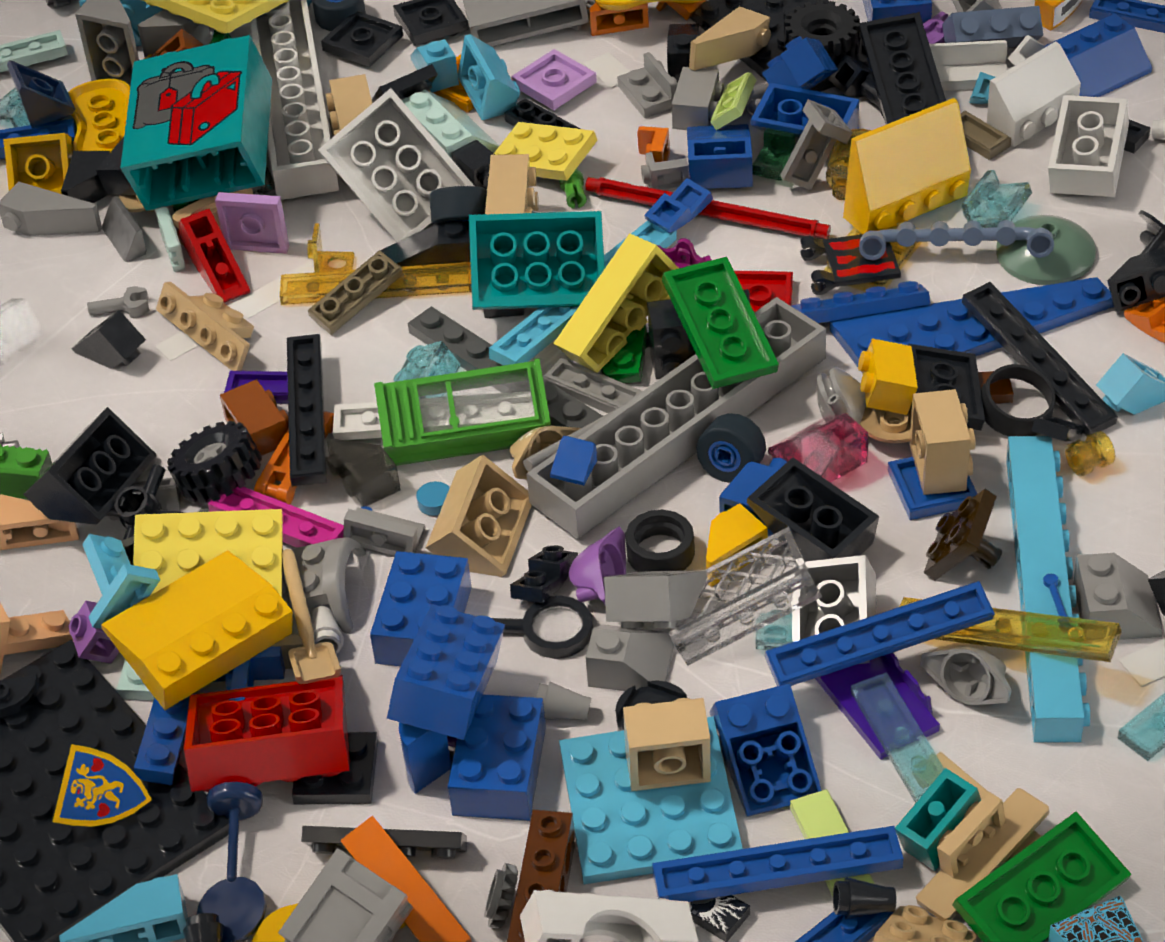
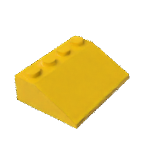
(907, 168)
(200, 627)

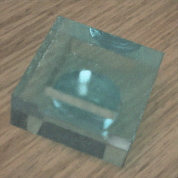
(775, 634)

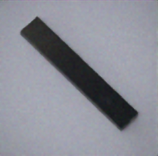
(1032, 350)
(306, 410)

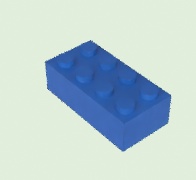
(446, 671)

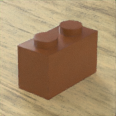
(257, 412)

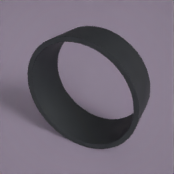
(1009, 424)

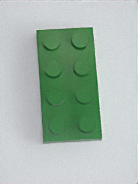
(720, 322)
(1042, 885)

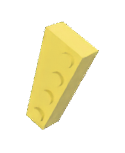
(616, 304)

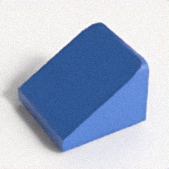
(574, 460)

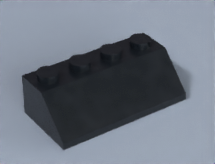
(91, 472)

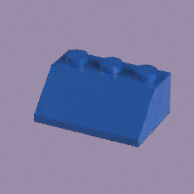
(1105, 55)
(783, 107)

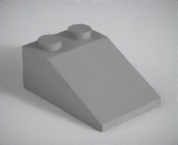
(846, 593)

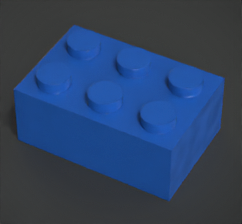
(411, 588)
(499, 759)

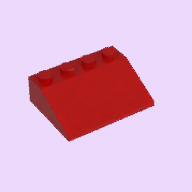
(269, 736)

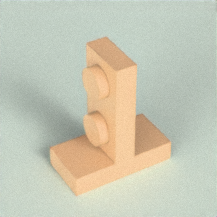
(32, 632)

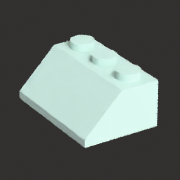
(447, 122)

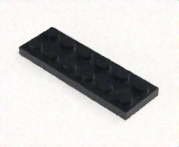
(901, 65)

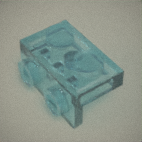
(994, 201)
(428, 361)

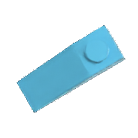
(143, 913)

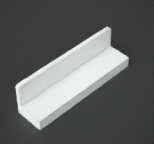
(962, 62)

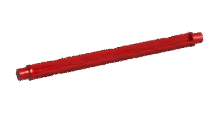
(714, 209)

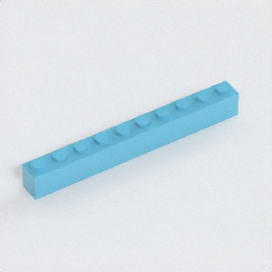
(1040, 549)

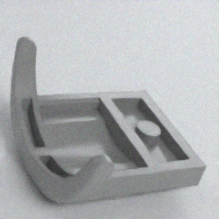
(323, 576)

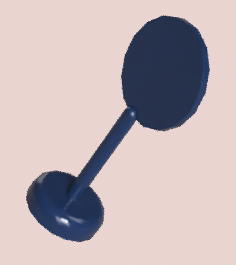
(235, 899)

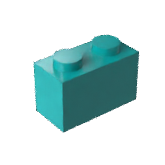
(934, 814)

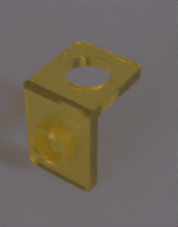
(322, 258)

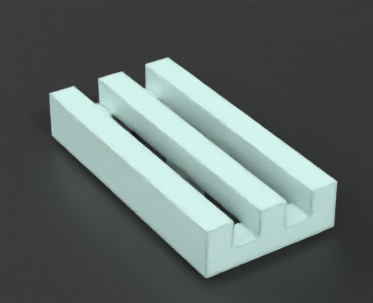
(170, 239)

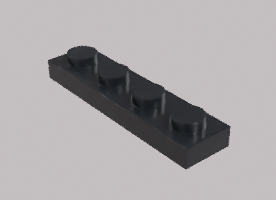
(441, 843)

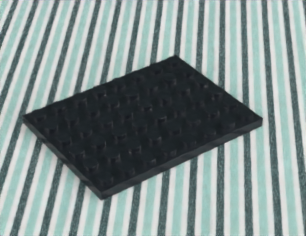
(66, 872)

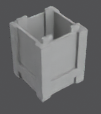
(347, 906)

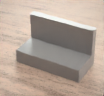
(382, 531)

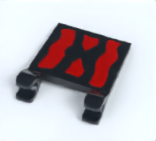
(847, 263)

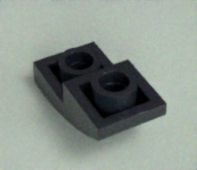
(545, 576)

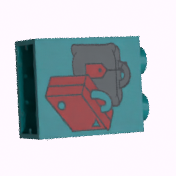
(197, 123)

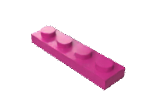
(299, 526)

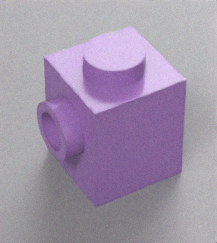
(89, 641)

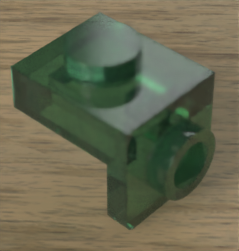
(774, 154)

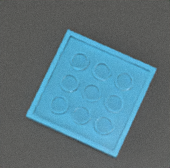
(629, 830)

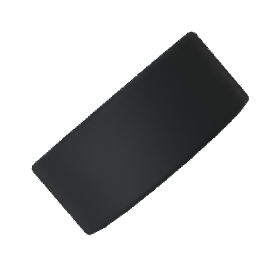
(660, 523)

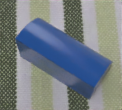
(424, 755)

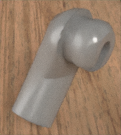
(755, 98)

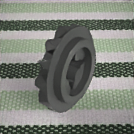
(501, 895)

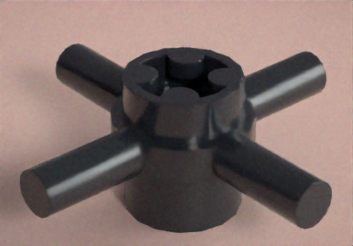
(139, 500)

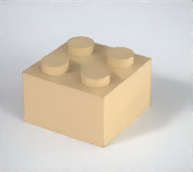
(941, 441)
(667, 744)

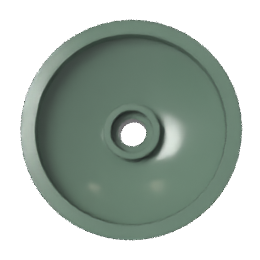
(1070, 259)

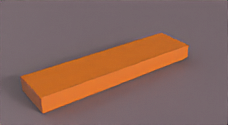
(377, 851)

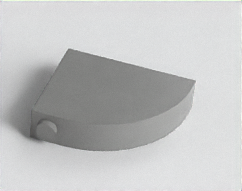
(513, 20)

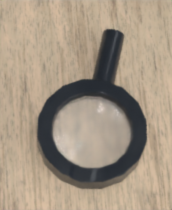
(553, 628)

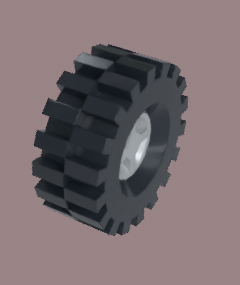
(214, 462)

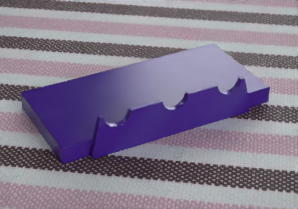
(838, 688)

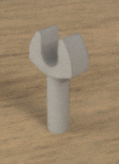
(133, 302)

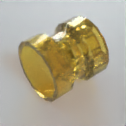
(1088, 454)

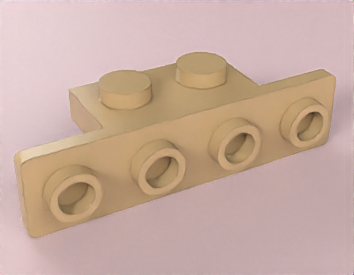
(208, 323)
(979, 847)

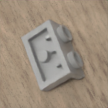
(649, 87)

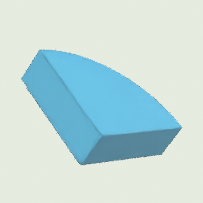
(981, 90)

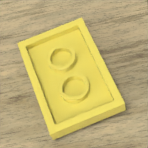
(551, 149)

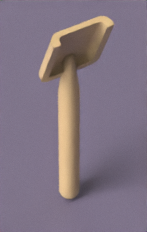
(312, 660)

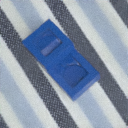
(679, 208)

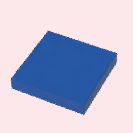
(909, 489)

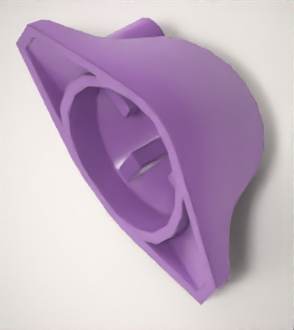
(597, 561)

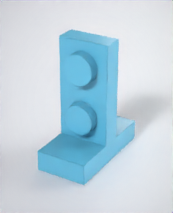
(118, 580)

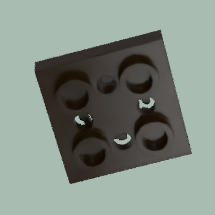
(962, 536)

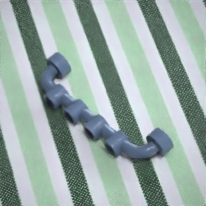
(1039, 240)

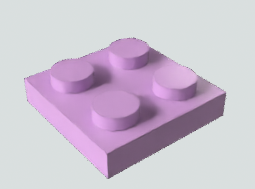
(554, 79)
(252, 222)

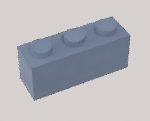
(994, 25)

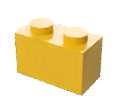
(888, 376)

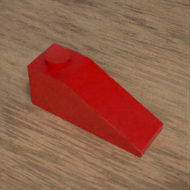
(212, 255)

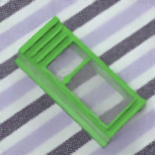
(461, 412)

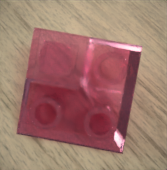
(827, 446)

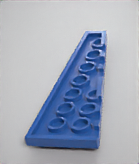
(955, 328)

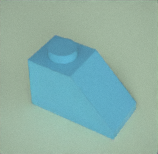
(443, 60)
(1132, 386)

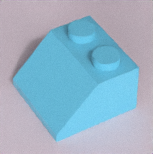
(486, 79)

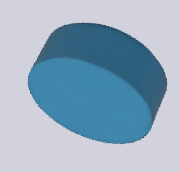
(431, 497)

